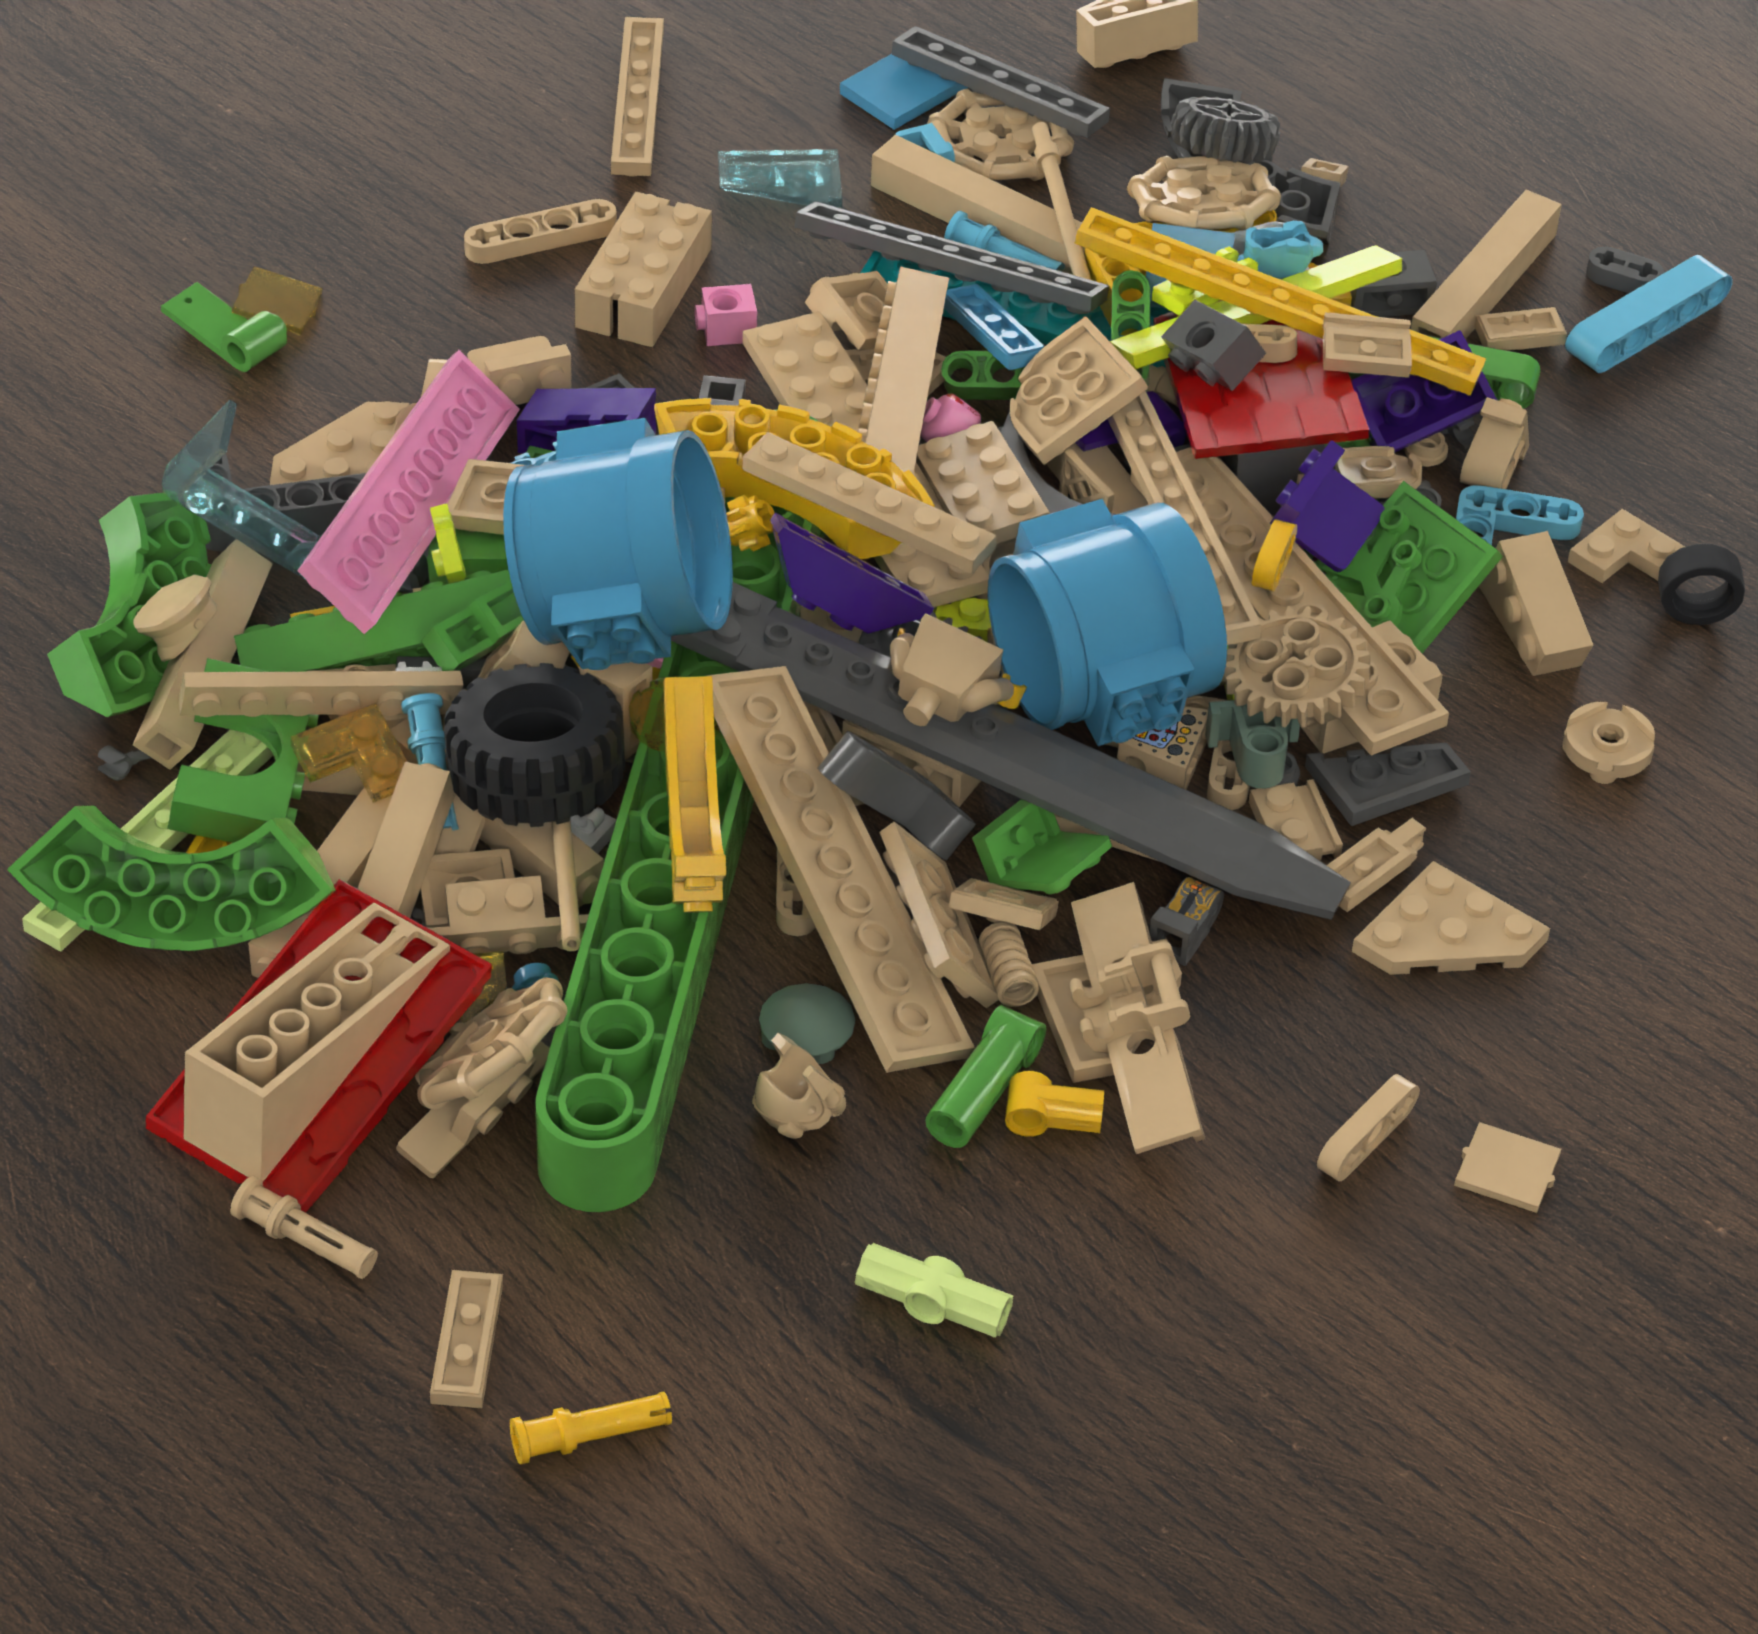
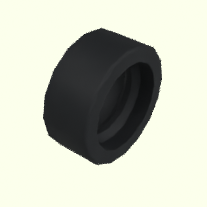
(1701, 561)

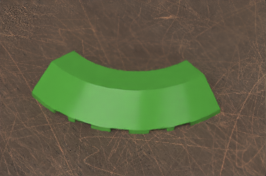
(148, 547)
(172, 897)

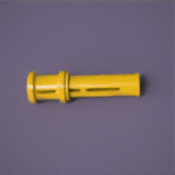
(566, 1429)

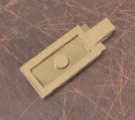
(1377, 860)

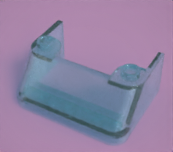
(229, 507)

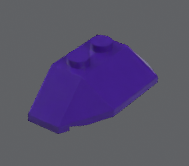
(843, 583)

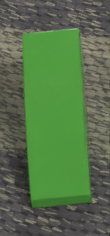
(474, 629)

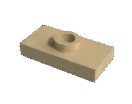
(1521, 329)

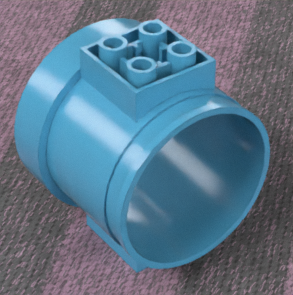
(619, 543)
(1108, 619)

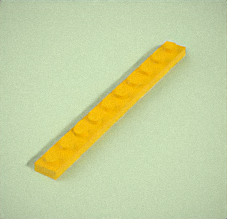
(1258, 292)

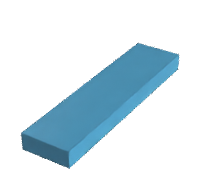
(992, 326)

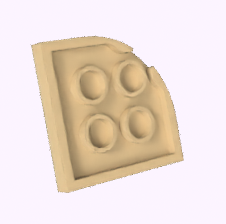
(1071, 390)

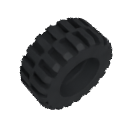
(535, 744)

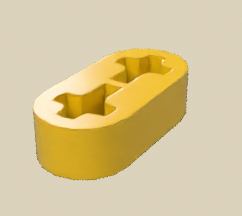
(1274, 555)

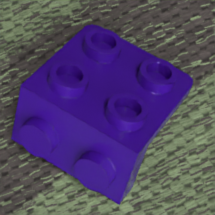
(1328, 509)

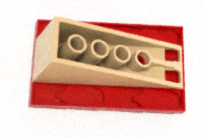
(319, 1046)

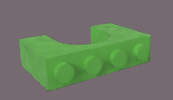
(233, 805)

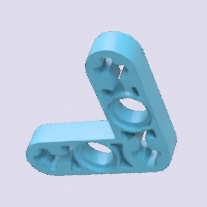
(1487, 518)

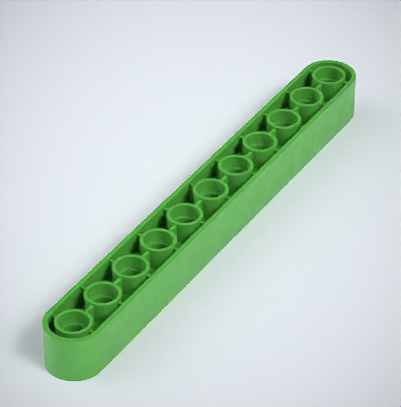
(641, 966)

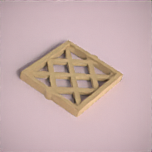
(1095, 484)

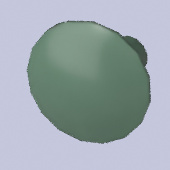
(811, 1017)

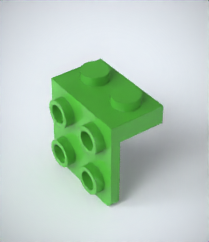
(1032, 853)

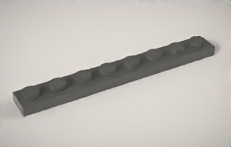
(963, 260)

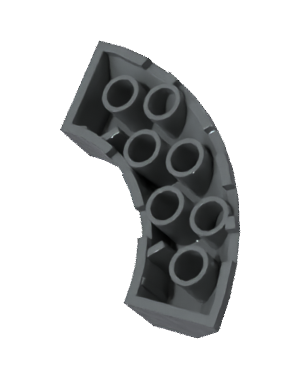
(1302, 194)

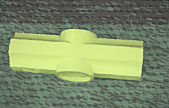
(934, 1290)

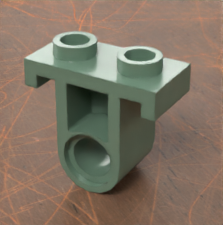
(1256, 745)

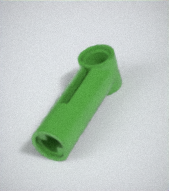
(1006, 1046)

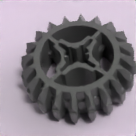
(1225, 129)

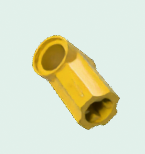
(1039, 1105)

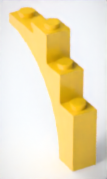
(693, 794)

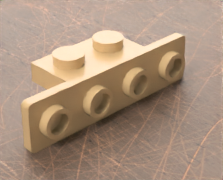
(501, 916)
(450, 1128)

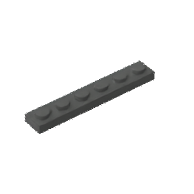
(1001, 81)

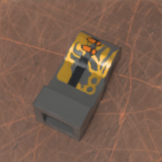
(1188, 917)

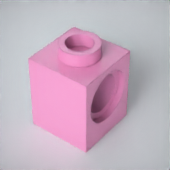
(726, 314)

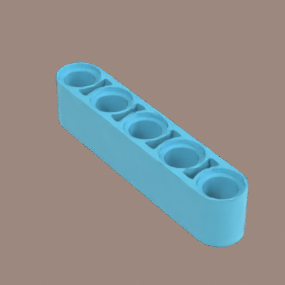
(1648, 313)

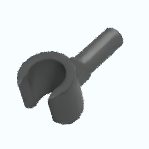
(118, 763)

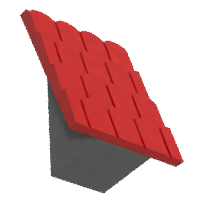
(1270, 417)

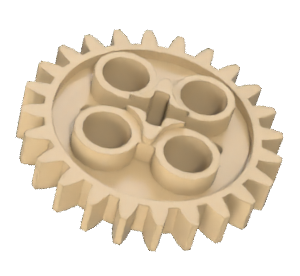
(1298, 667)

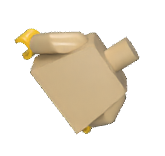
(948, 673)

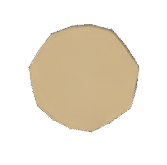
(176, 615)

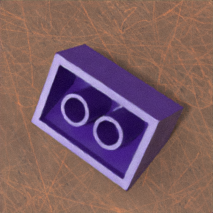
(1414, 408)

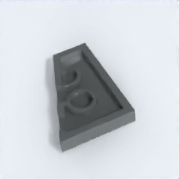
(1383, 783)

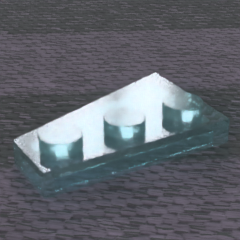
(783, 175)

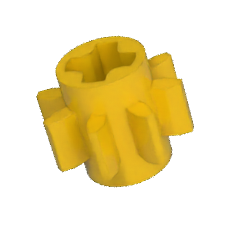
(749, 522)

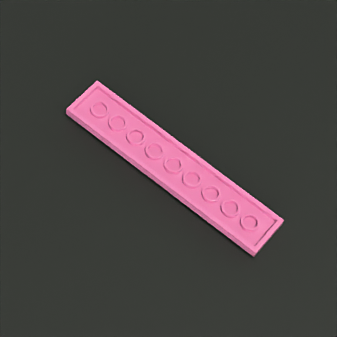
(388, 515)

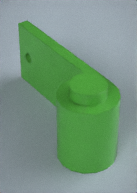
(229, 335)

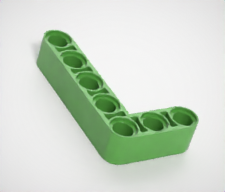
(983, 364)

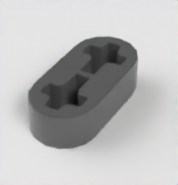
(1621, 269)

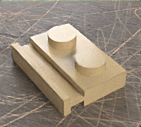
(1367, 345)
(1298, 816)

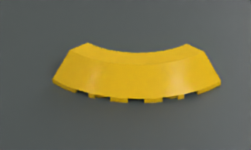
(734, 429)

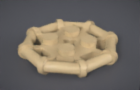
(980, 136)
(1204, 193)
(491, 1043)

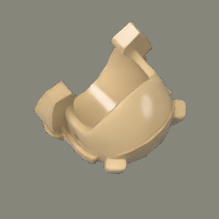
(796, 1091)

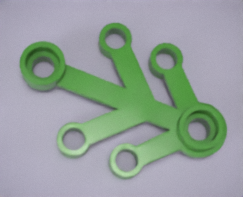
(1369, 565)

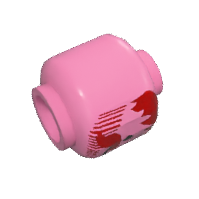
(947, 416)

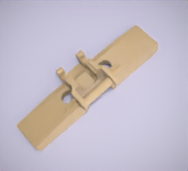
(1116, 1014)

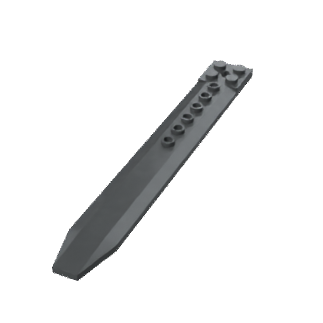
(1028, 761)

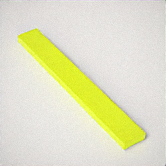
(1326, 280)

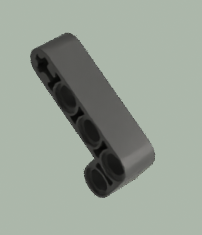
(897, 793)

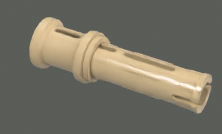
(280, 1222)

